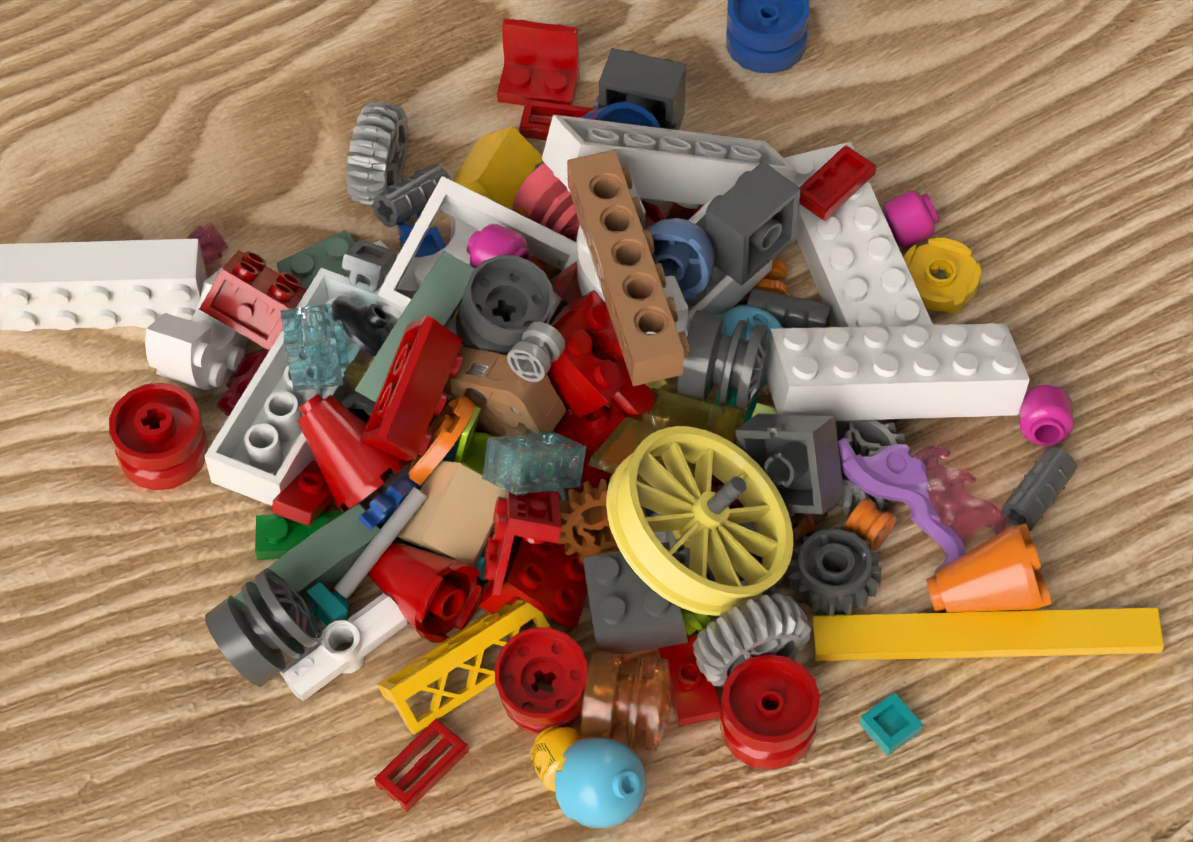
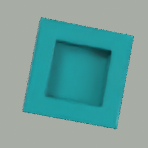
(326, 605)
(891, 724)

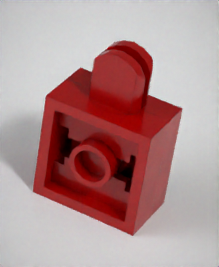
(595, 378)

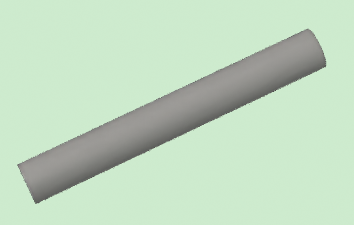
(380, 543)

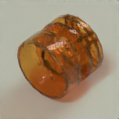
(626, 699)

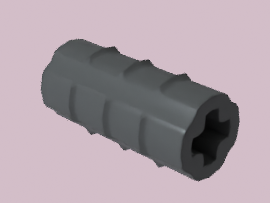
(408, 196)
(790, 310)
(1039, 488)

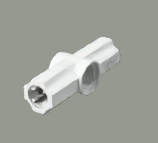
(363, 630)

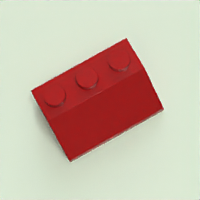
(413, 389)

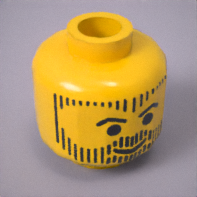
(548, 752)

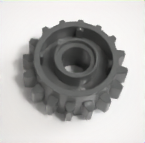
(830, 591)

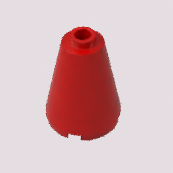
(347, 464)
(428, 588)

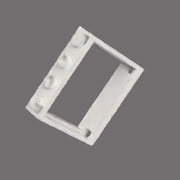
(479, 213)

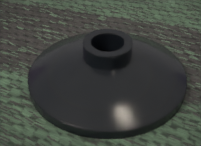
(362, 323)

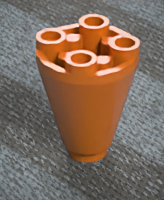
(992, 577)

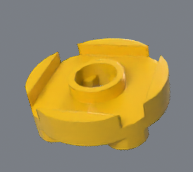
(960, 268)

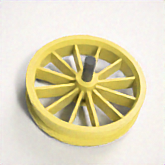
(699, 520)

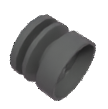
(502, 302)
(723, 360)
(257, 631)

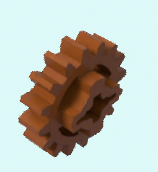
(589, 515)

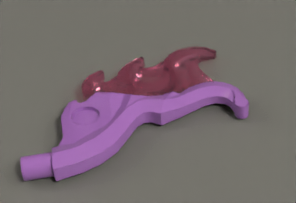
(929, 489)

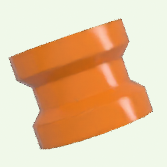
(870, 523)

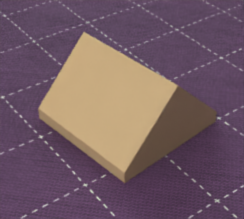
(455, 514)

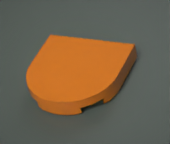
(445, 432)

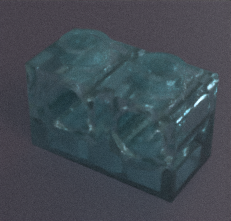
(314, 347)
(533, 462)

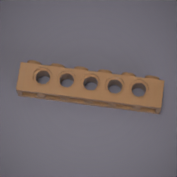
(603, 206)

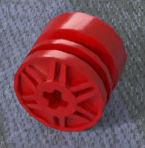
(535, 657)

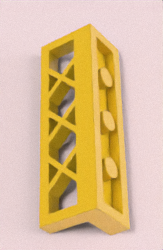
(452, 654)

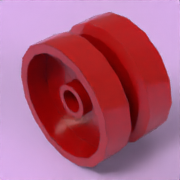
(158, 436)
(769, 712)

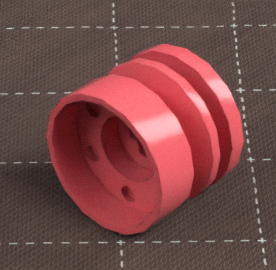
(548, 202)

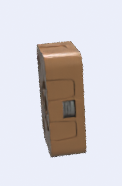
(505, 399)

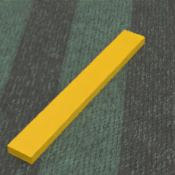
(987, 634)

